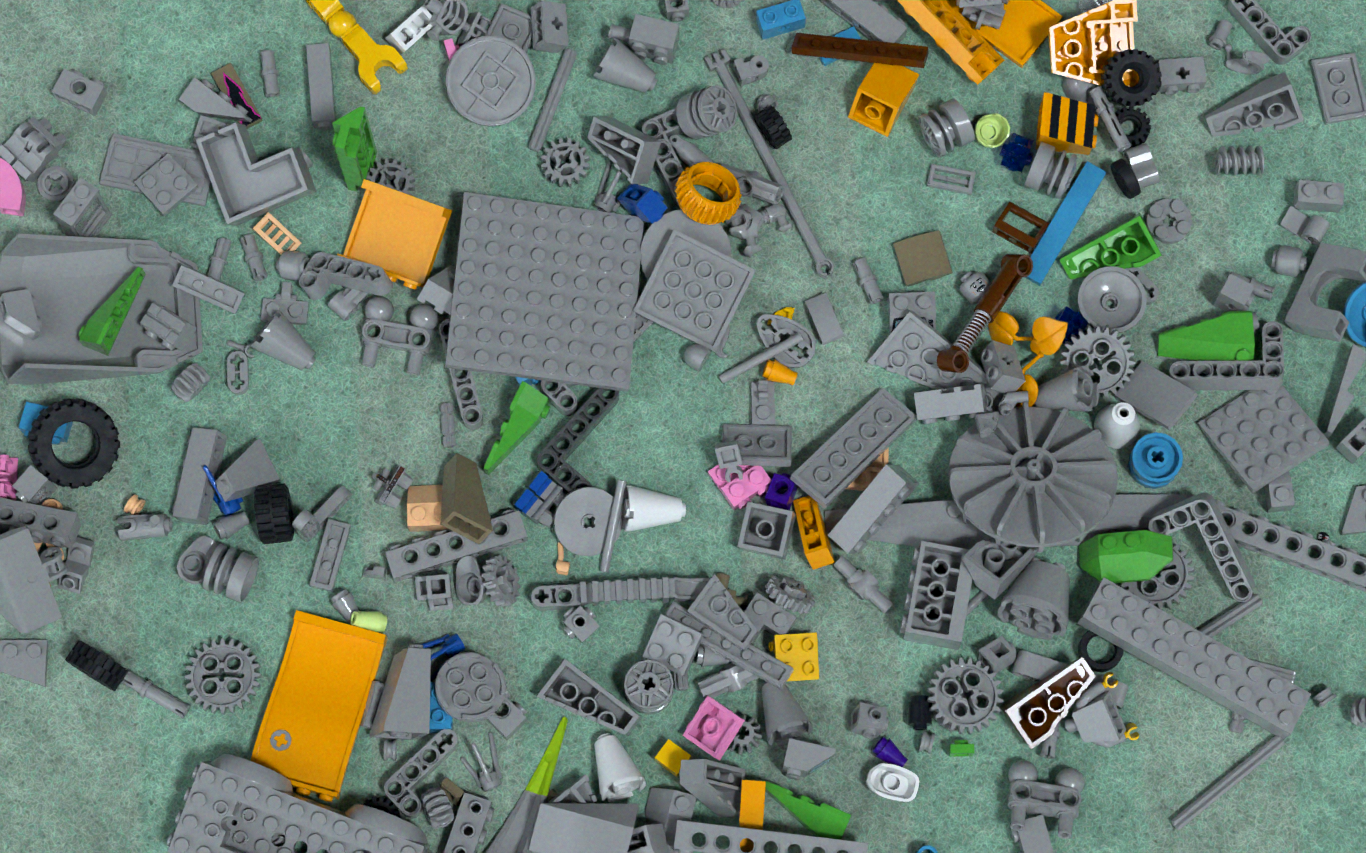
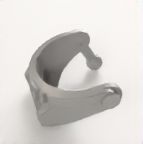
(1250, 63)

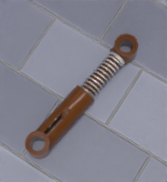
(1012, 270)

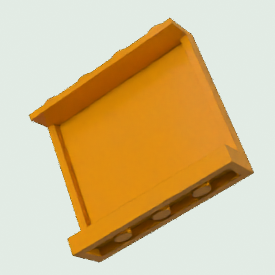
(397, 233)

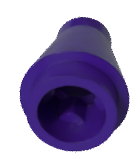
(889, 753)

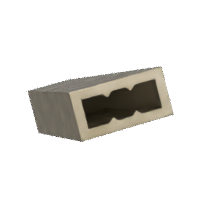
(464, 501)

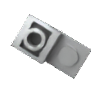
(78, 565)

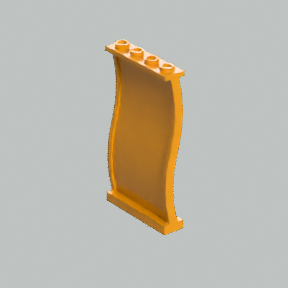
(319, 703)

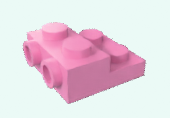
(739, 492)
(713, 727)

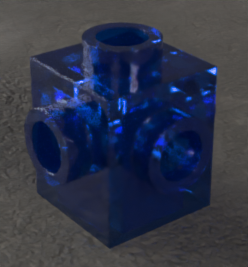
(1017, 153)
(1074, 322)

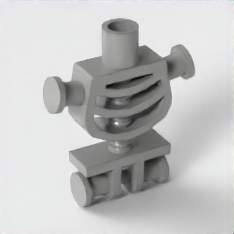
(455, 13)

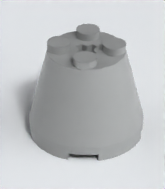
(1038, 600)

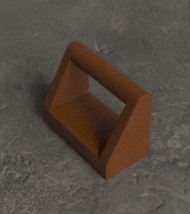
(1016, 236)

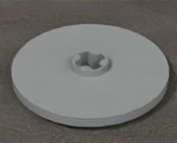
(569, 520)

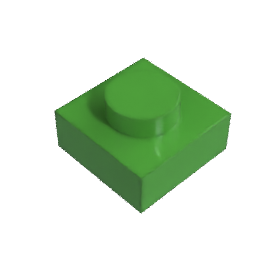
(961, 749)

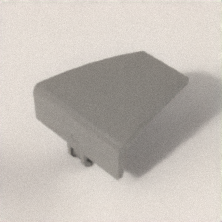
(25, 579)

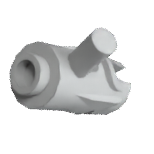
(144, 526)

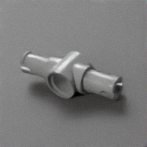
(863, 584)

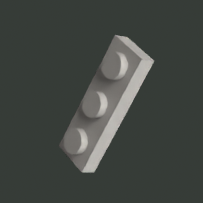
(208, 288)
(330, 555)

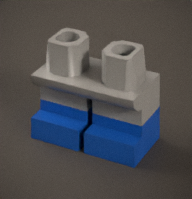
(531, 503)

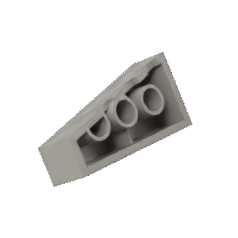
(873, 508)
(583, 696)

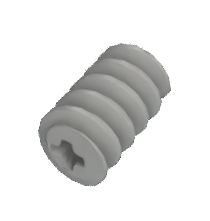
(1239, 159)

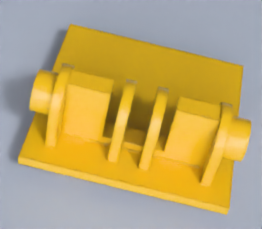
(799, 652)

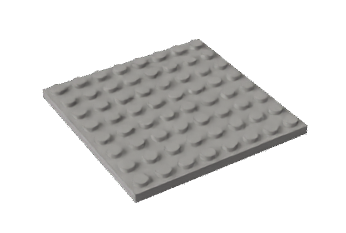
(545, 292)

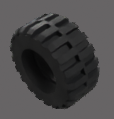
(68, 411)

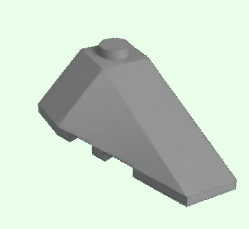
(1261, 106)
(996, 566)
(667, 807)

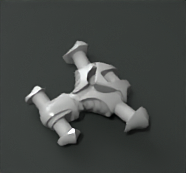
(747, 223)

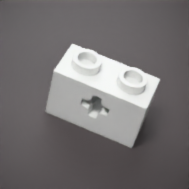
(410, 30)

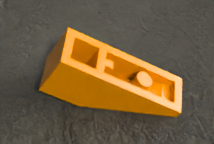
(813, 532)

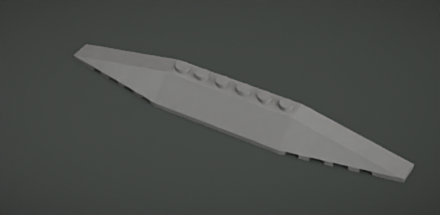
(944, 523)

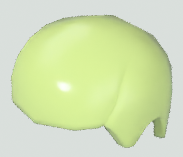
(992, 125)

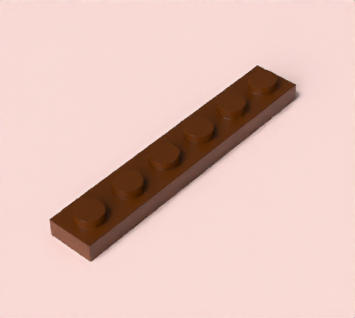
(860, 50)

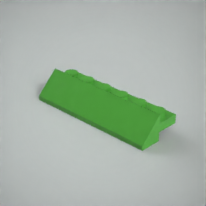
(354, 147)

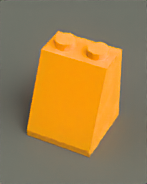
(883, 96)

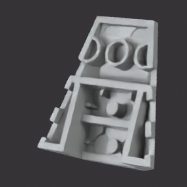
(583, 828)

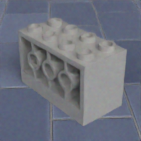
(951, 604)

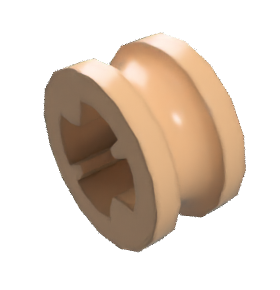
(134, 505)

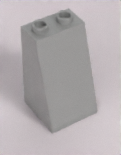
(406, 697)

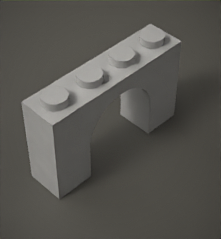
(1328, 264)

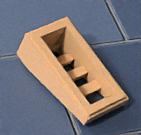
(275, 223)

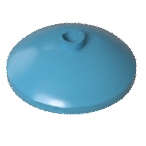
(1356, 314)

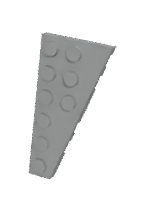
(913, 353)

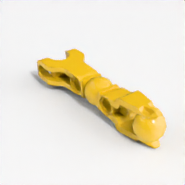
(358, 42)

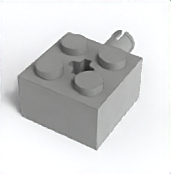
(649, 38)

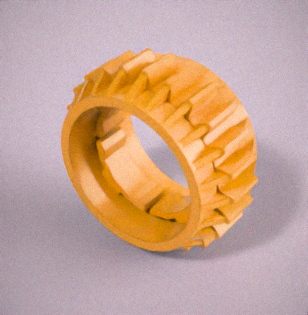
(716, 178)

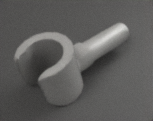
(243, 348)

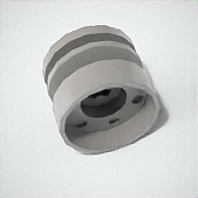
(706, 112)
(947, 127)
(1051, 170)
(227, 572)
(654, 699)

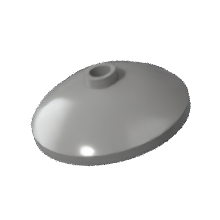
(1116, 286)

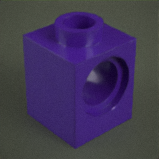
(784, 500)

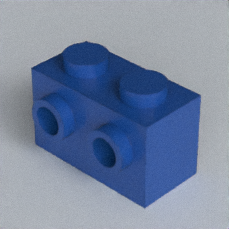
(643, 203)

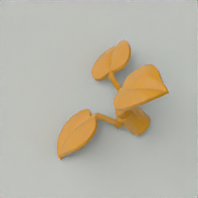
(1046, 340)

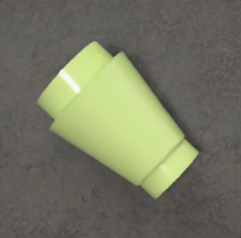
(369, 620)

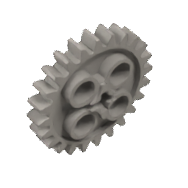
(1087, 343)
(1164, 592)
(984, 688)
(222, 698)

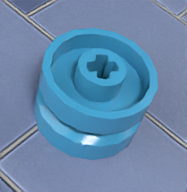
(1157, 447)

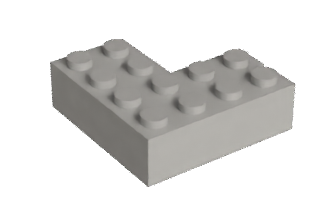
(251, 186)

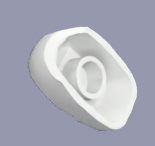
(893, 782)

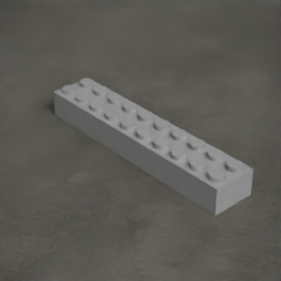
(1194, 658)

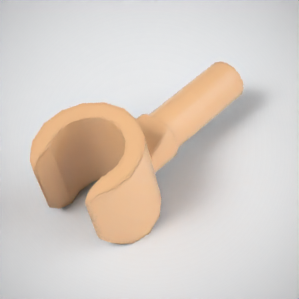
(562, 567)

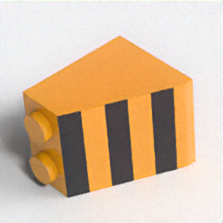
(1066, 124)

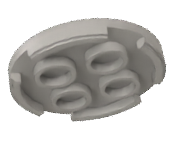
(470, 687)

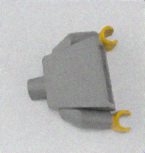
(1098, 717)

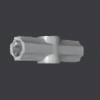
(759, 188)
(728, 679)

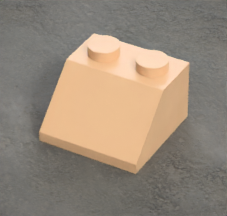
(424, 508)

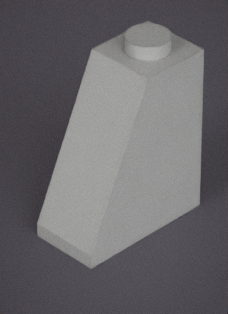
(247, 473)

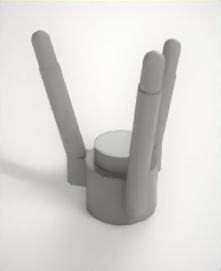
(606, 201)
(488, 778)

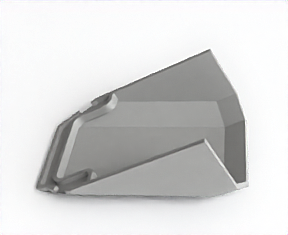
(70, 284)

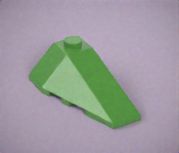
(1122, 246)
(107, 321)
(1217, 339)
(526, 413)
(819, 820)

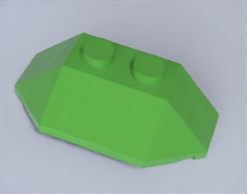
(1126, 555)

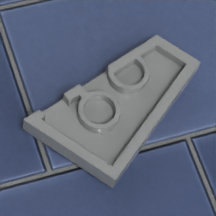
(723, 615)

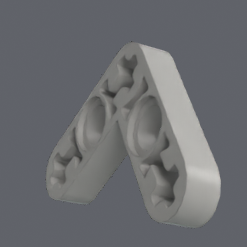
(309, 525)

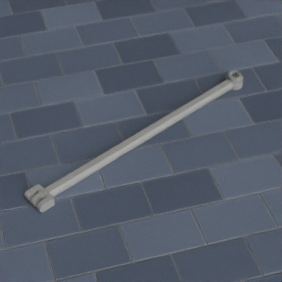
(769, 160)

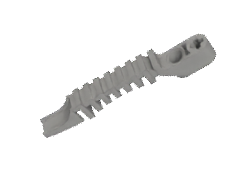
(592, 593)

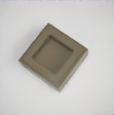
(453, 792)

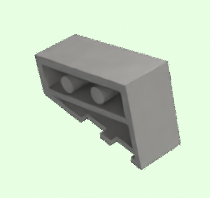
(625, 146)
(950, 403)
(714, 785)

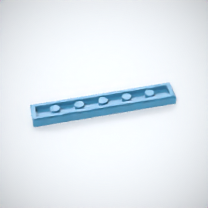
(1065, 221)

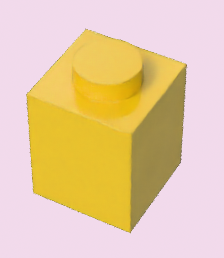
(671, 756)

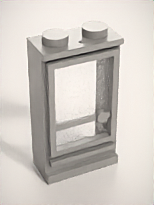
(82, 211)

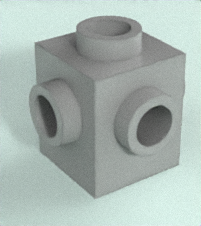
(580, 632)
(869, 720)

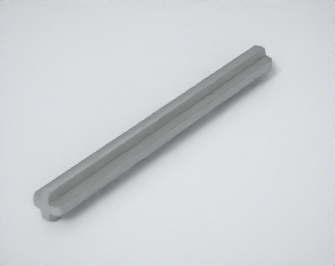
(1227, 782)

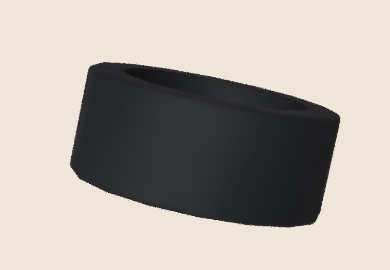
(1095, 666)

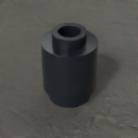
(919, 713)

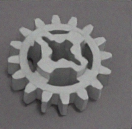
(569, 153)
(397, 177)
(501, 581)
(790, 594)

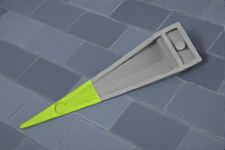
(519, 827)

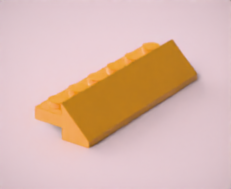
(955, 36)

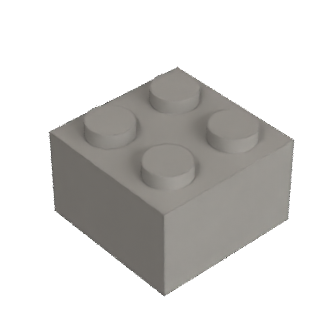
(766, 530)

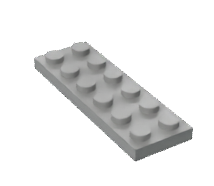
(853, 447)

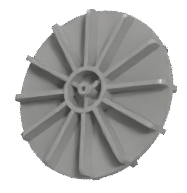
(1033, 478)

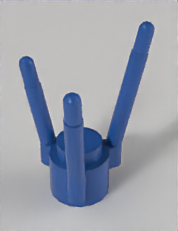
(226, 507)
(451, 646)

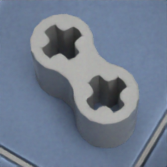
(1142, 165)

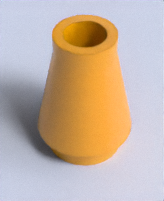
(777, 372)

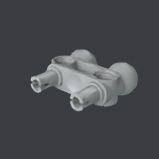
(395, 335)
(1044, 798)

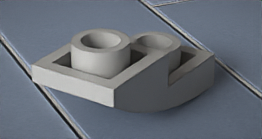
(824, 318)

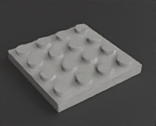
(694, 290)
(1263, 435)

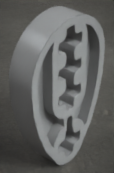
(786, 326)

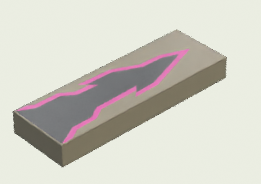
(231, 85)

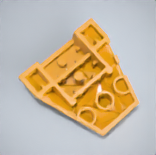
(1088, 40)

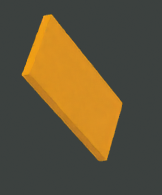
(1021, 29)

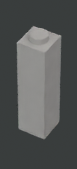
(321, 86)

